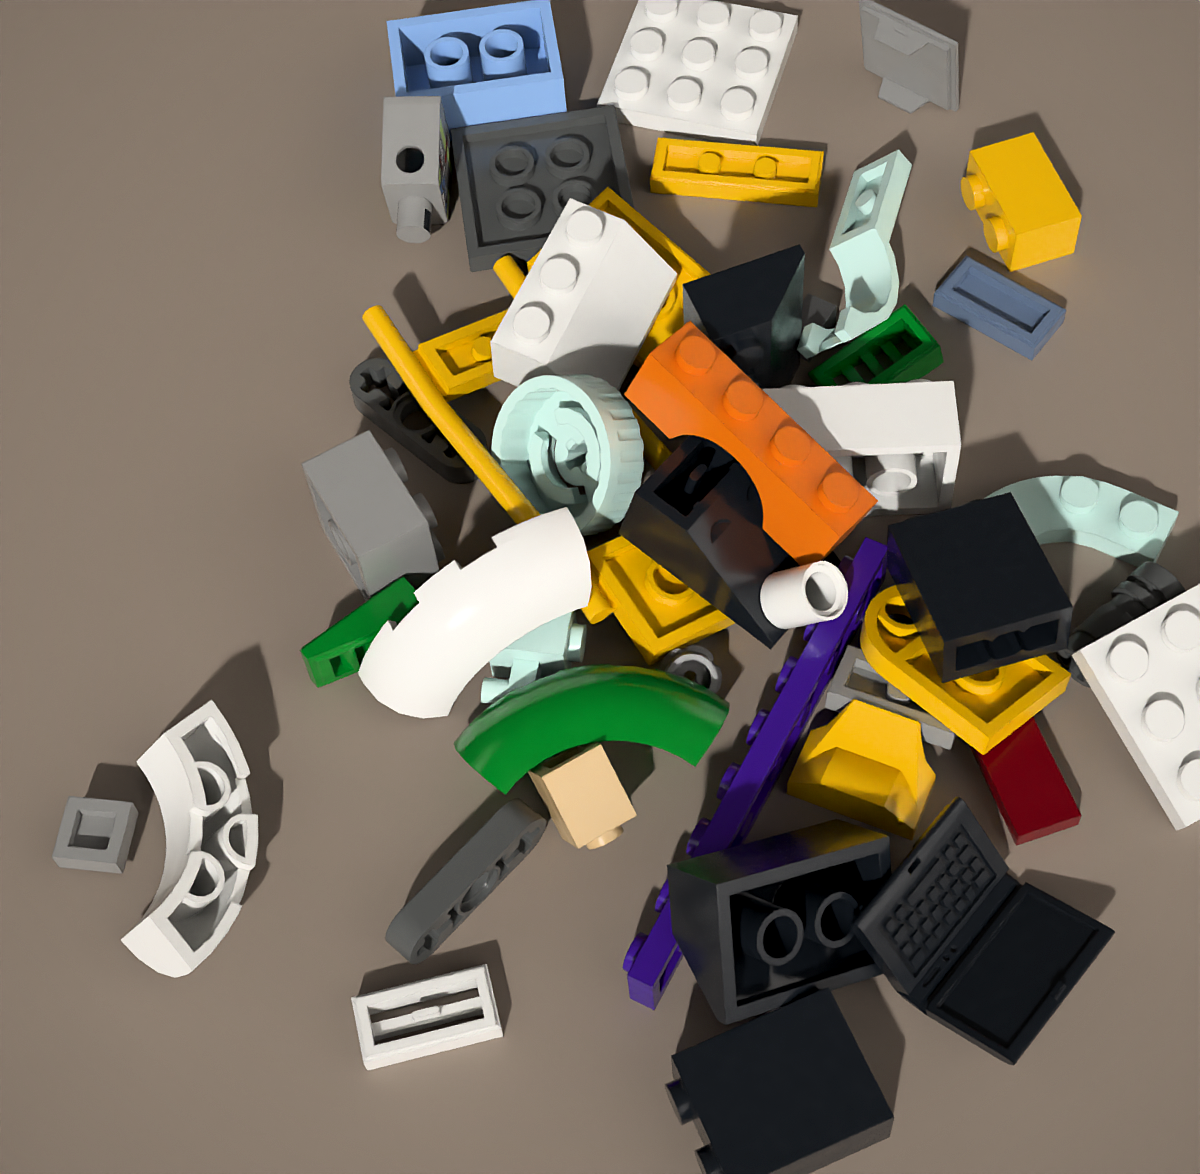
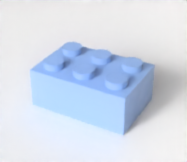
(481, 62)

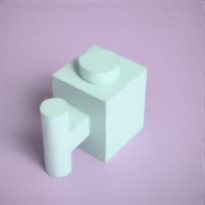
(536, 656)

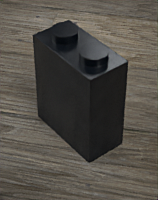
(978, 587)
(780, 1092)

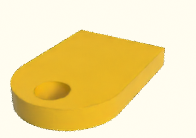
(975, 707)

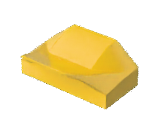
(866, 768)

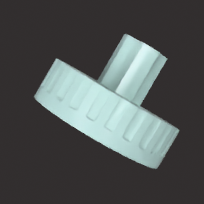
(594, 447)

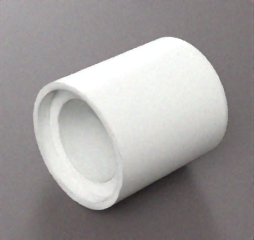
(804, 595)

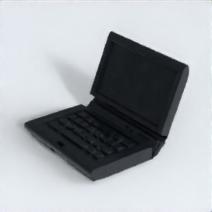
(975, 941)

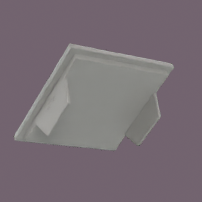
(910, 58)

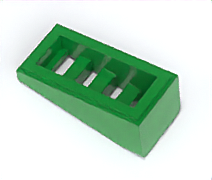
(899, 327)
(343, 646)

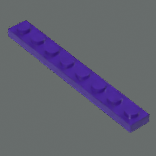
(772, 739)

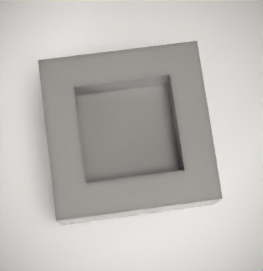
(95, 834)

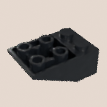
(705, 528)

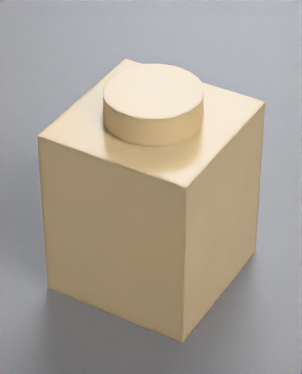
(583, 795)

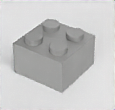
(372, 516)

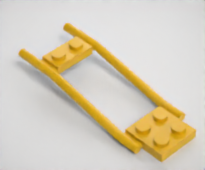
(643, 595)

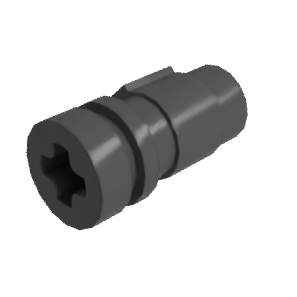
(1140, 593)

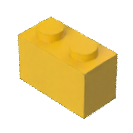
(1021, 202)

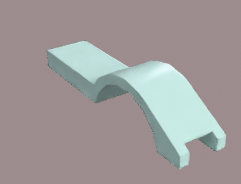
(864, 253)

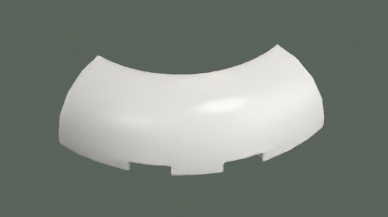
(477, 613)
(209, 842)

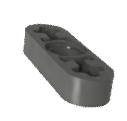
(425, 443)
(465, 881)

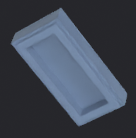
(999, 307)

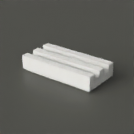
(434, 1041)

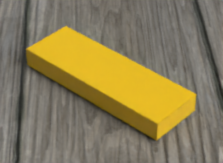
(737, 172)

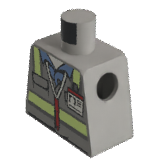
(420, 180)

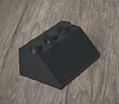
(753, 314)
(777, 916)

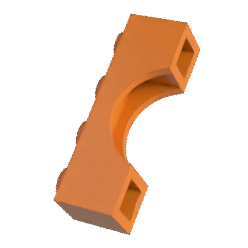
(803, 490)

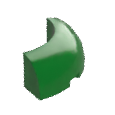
(590, 707)

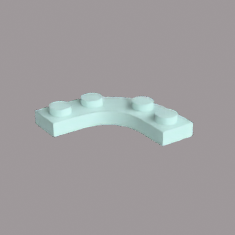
(1093, 516)

